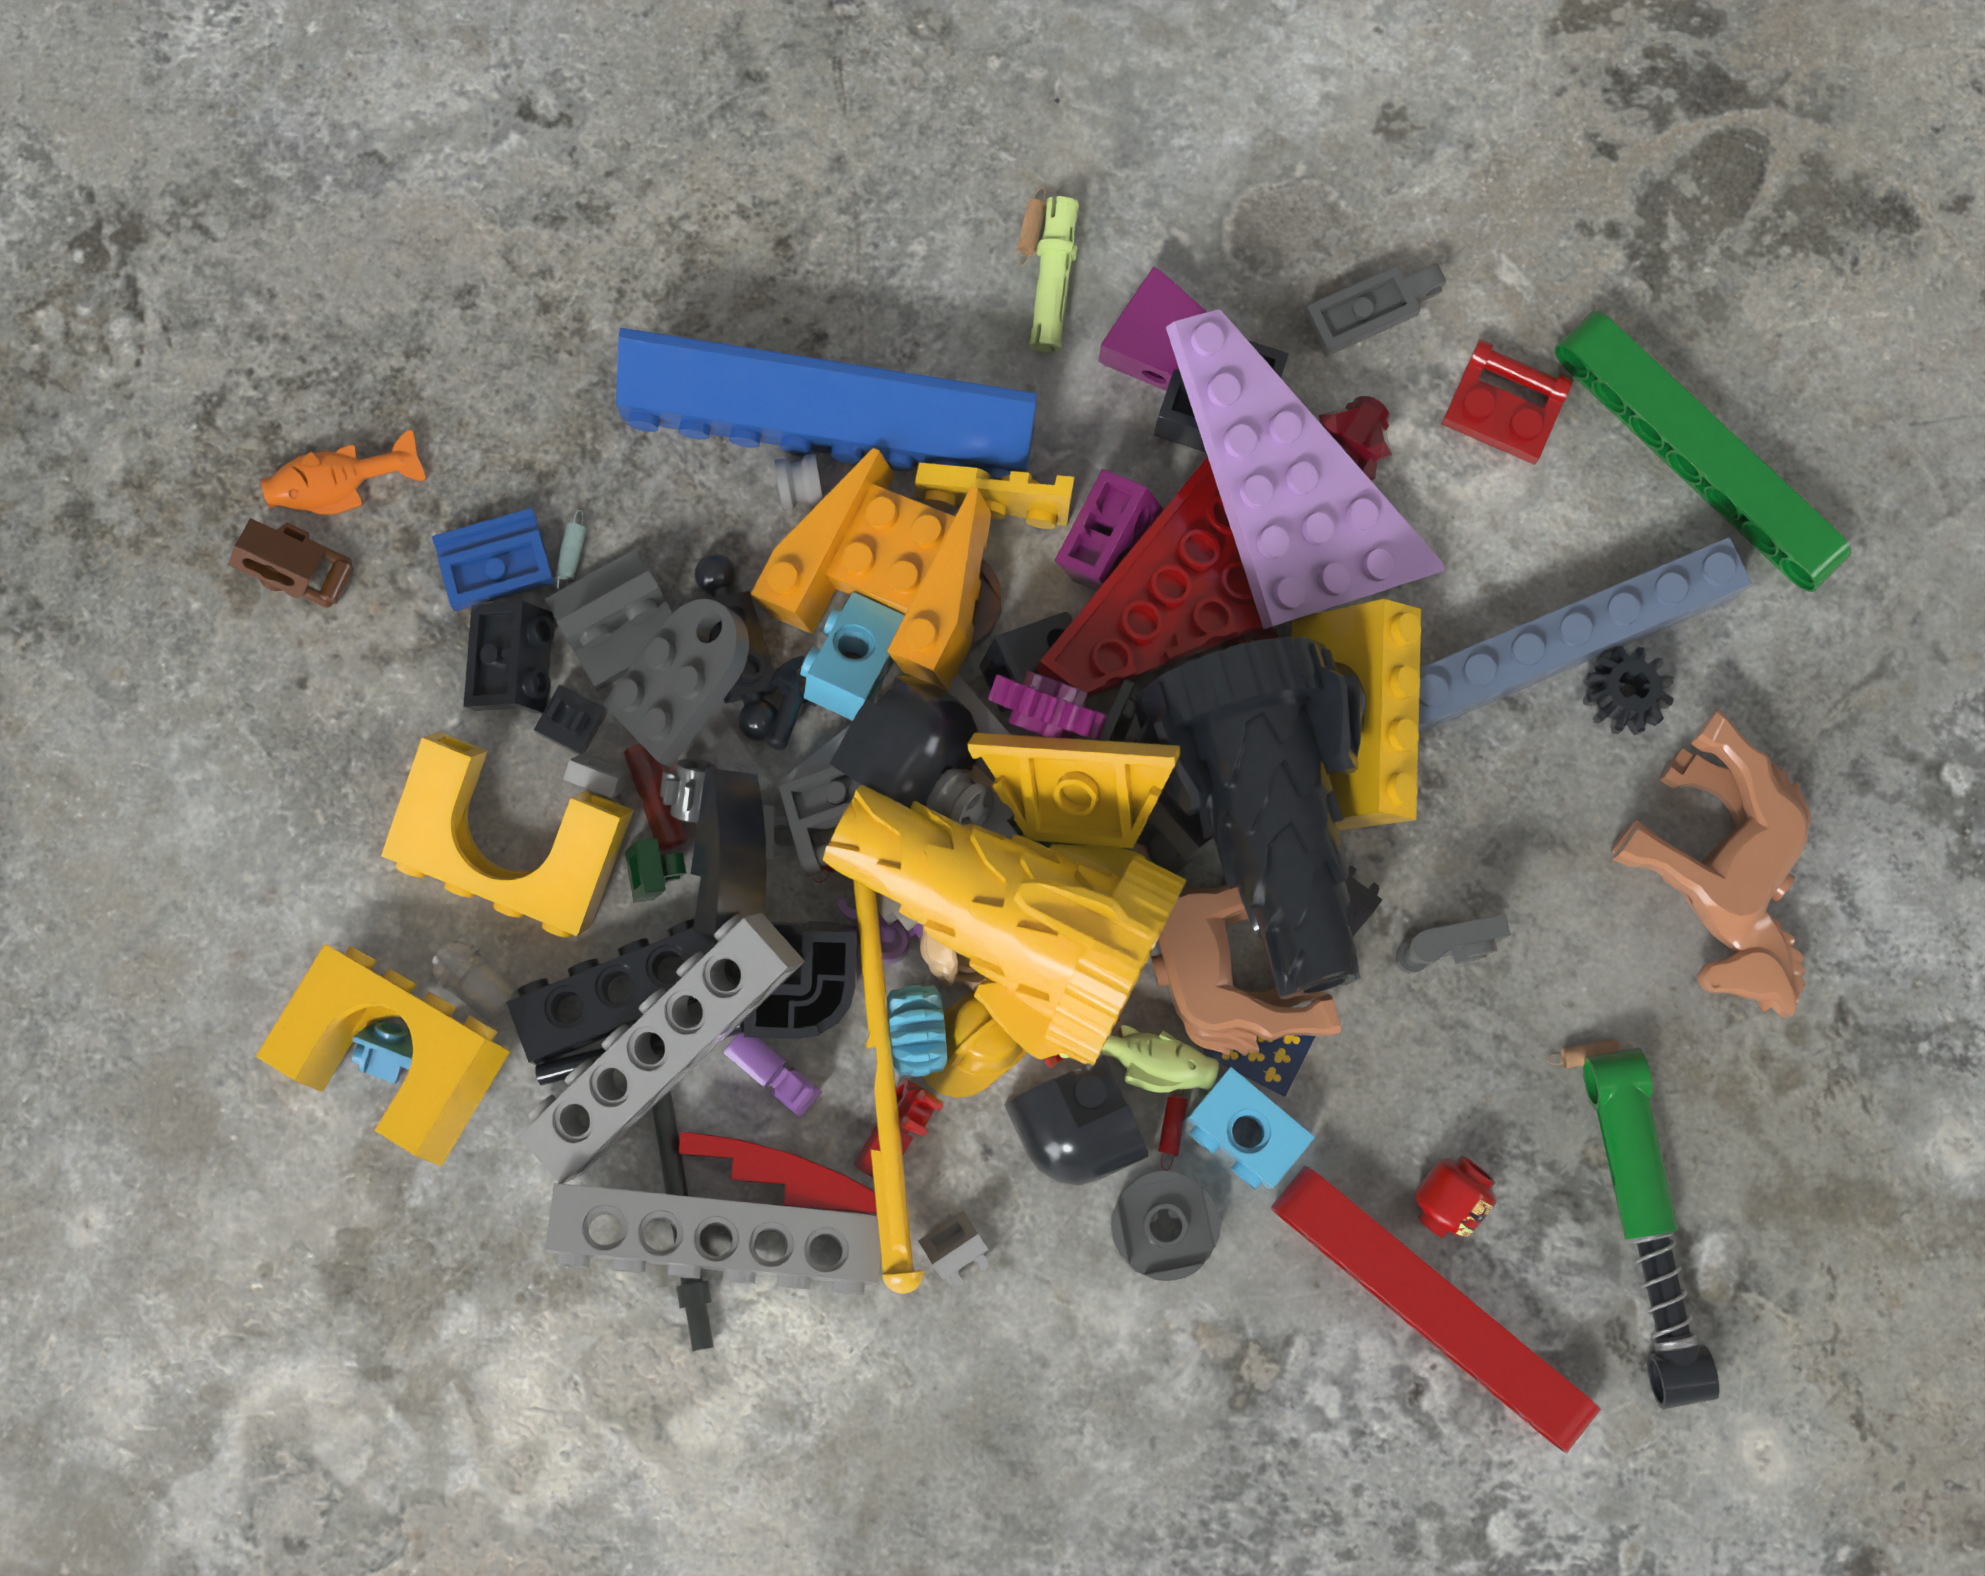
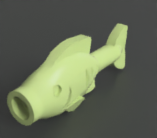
(1159, 1061)

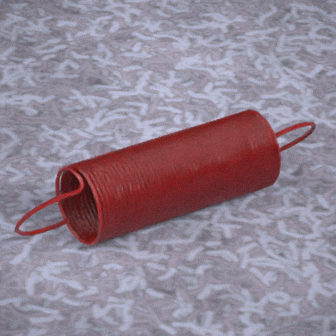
(1172, 1126)

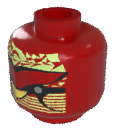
(1455, 1197)

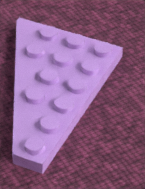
(1294, 499)

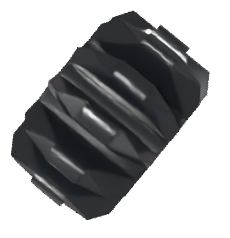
(1642, 705)

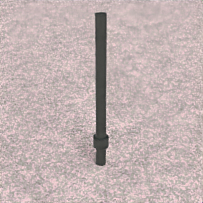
(693, 1292)

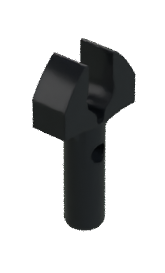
(786, 679)

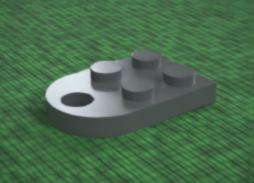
(680, 678)

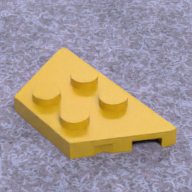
(1076, 786)

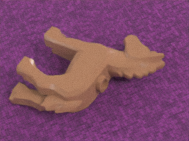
(1743, 871)
(1198, 972)

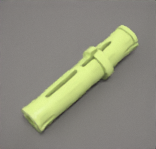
(1056, 254)

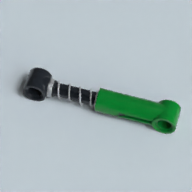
(1621, 1094)

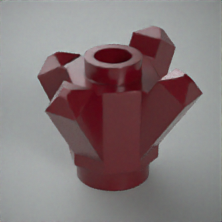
(1361, 432)

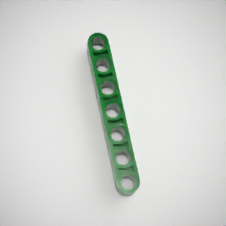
(1703, 451)

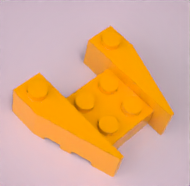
(890, 553)

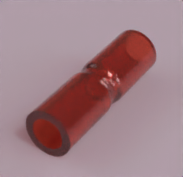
(647, 779)

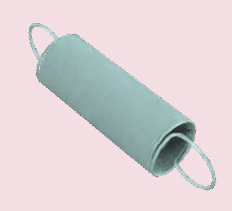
(570, 551)

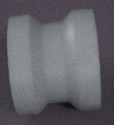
(798, 481)
(960, 799)

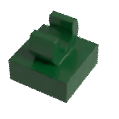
(650, 871)

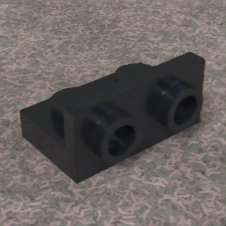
(508, 657)

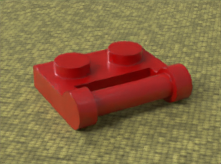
(1500, 416)

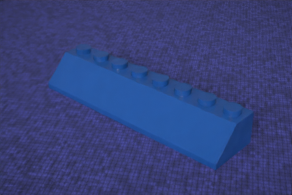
(820, 405)

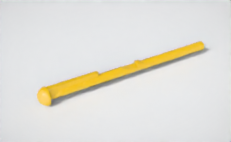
(888, 1162)

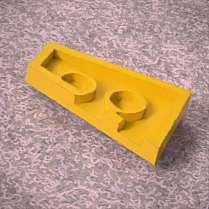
(1012, 495)

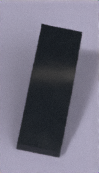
(729, 850)

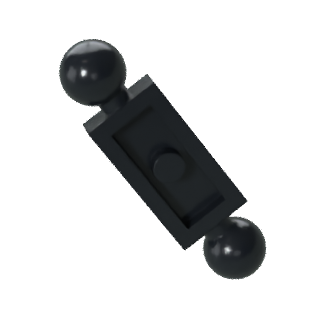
(716, 576)

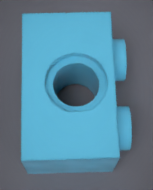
(843, 682)
(1280, 1139)

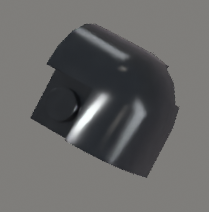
(907, 741)
(818, 990)
(1078, 1126)

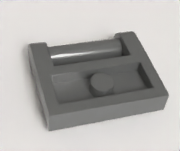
(814, 806)
(1463, 940)

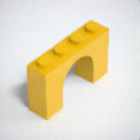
(1383, 649)
(435, 840)
(449, 1059)

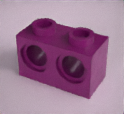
(1107, 529)

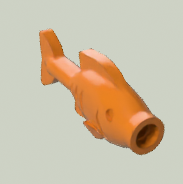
(329, 480)

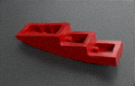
(804, 1181)

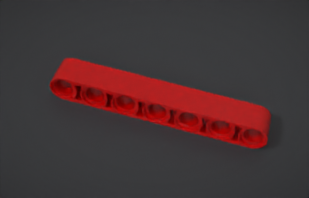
(1436, 1309)

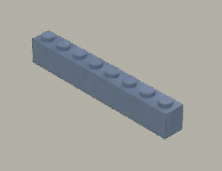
(1579, 633)

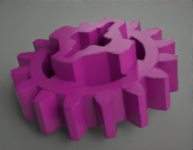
(1047, 706)

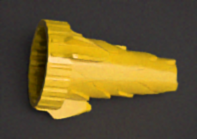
(1047, 926)

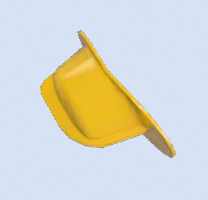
(976, 1050)

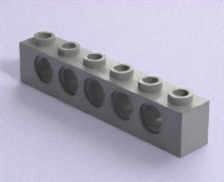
(764, 962)
(578, 1205)

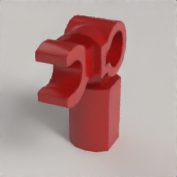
(914, 1112)

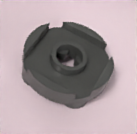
(1191, 1242)

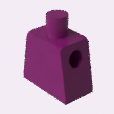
(1139, 337)

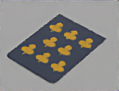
(1273, 1064)

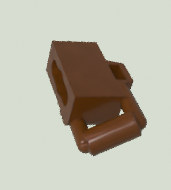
(288, 560)

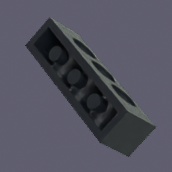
(538, 1002)

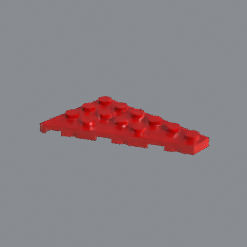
(1164, 600)

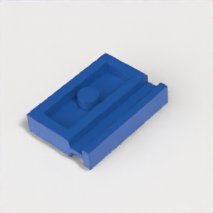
(493, 559)

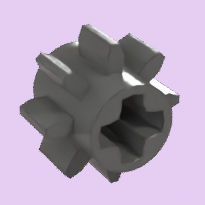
(685, 788)

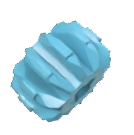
(917, 1030)

